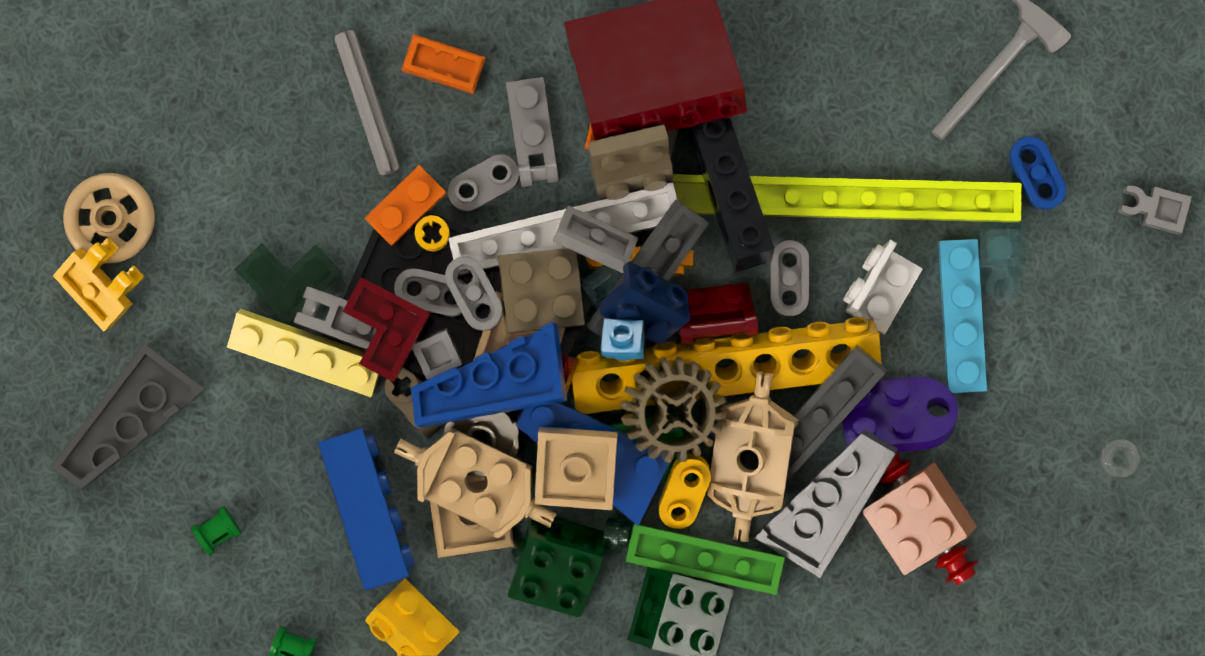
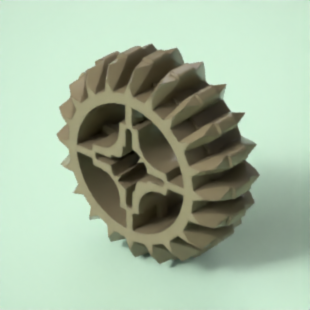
(664, 421)

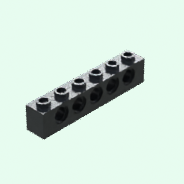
(732, 193)

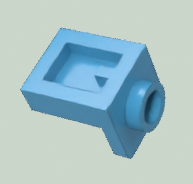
(623, 339)

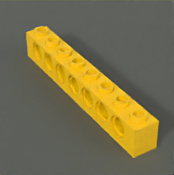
(596, 395)

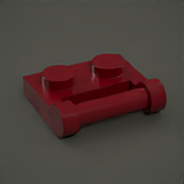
(719, 312)

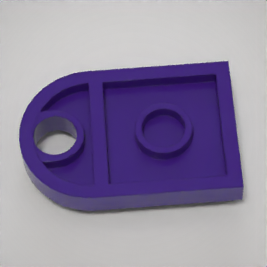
(900, 416)

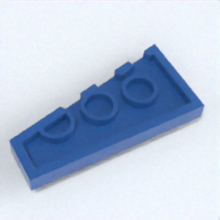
(497, 382)
(635, 471)

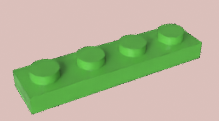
(705, 559)

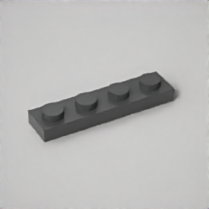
(663, 248)
(832, 403)

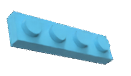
(962, 316)

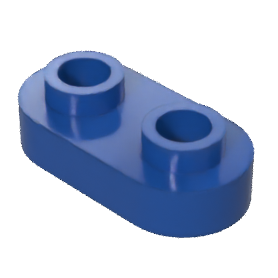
(1040, 172)

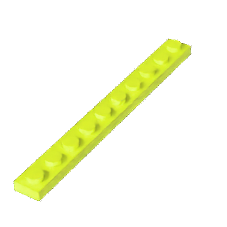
(868, 198)

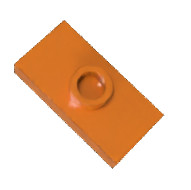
(443, 64)

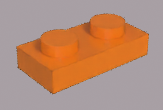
(405, 205)

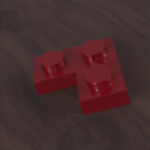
(396, 324)

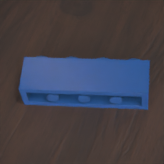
(365, 508)

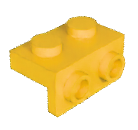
(410, 623)

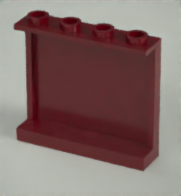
(655, 67)

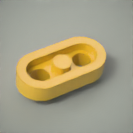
(683, 493)

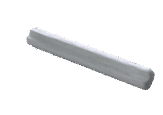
(367, 102)

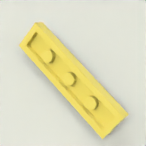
(301, 352)

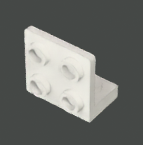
(883, 287)

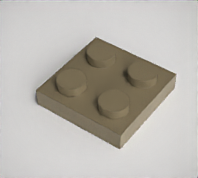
(540, 290)

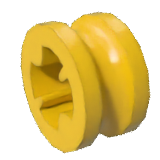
(443, 231)

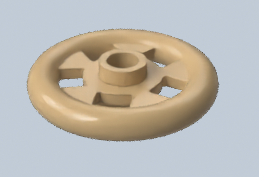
(120, 187)

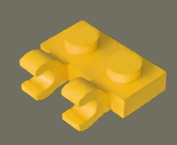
(93, 289)

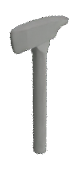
(1034, 24)

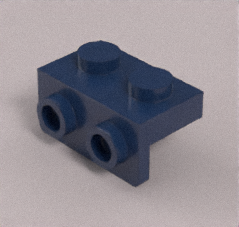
(650, 299)

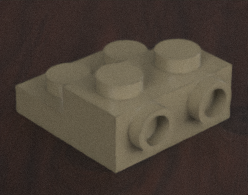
(631, 162)

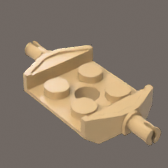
(766, 430)
(444, 481)

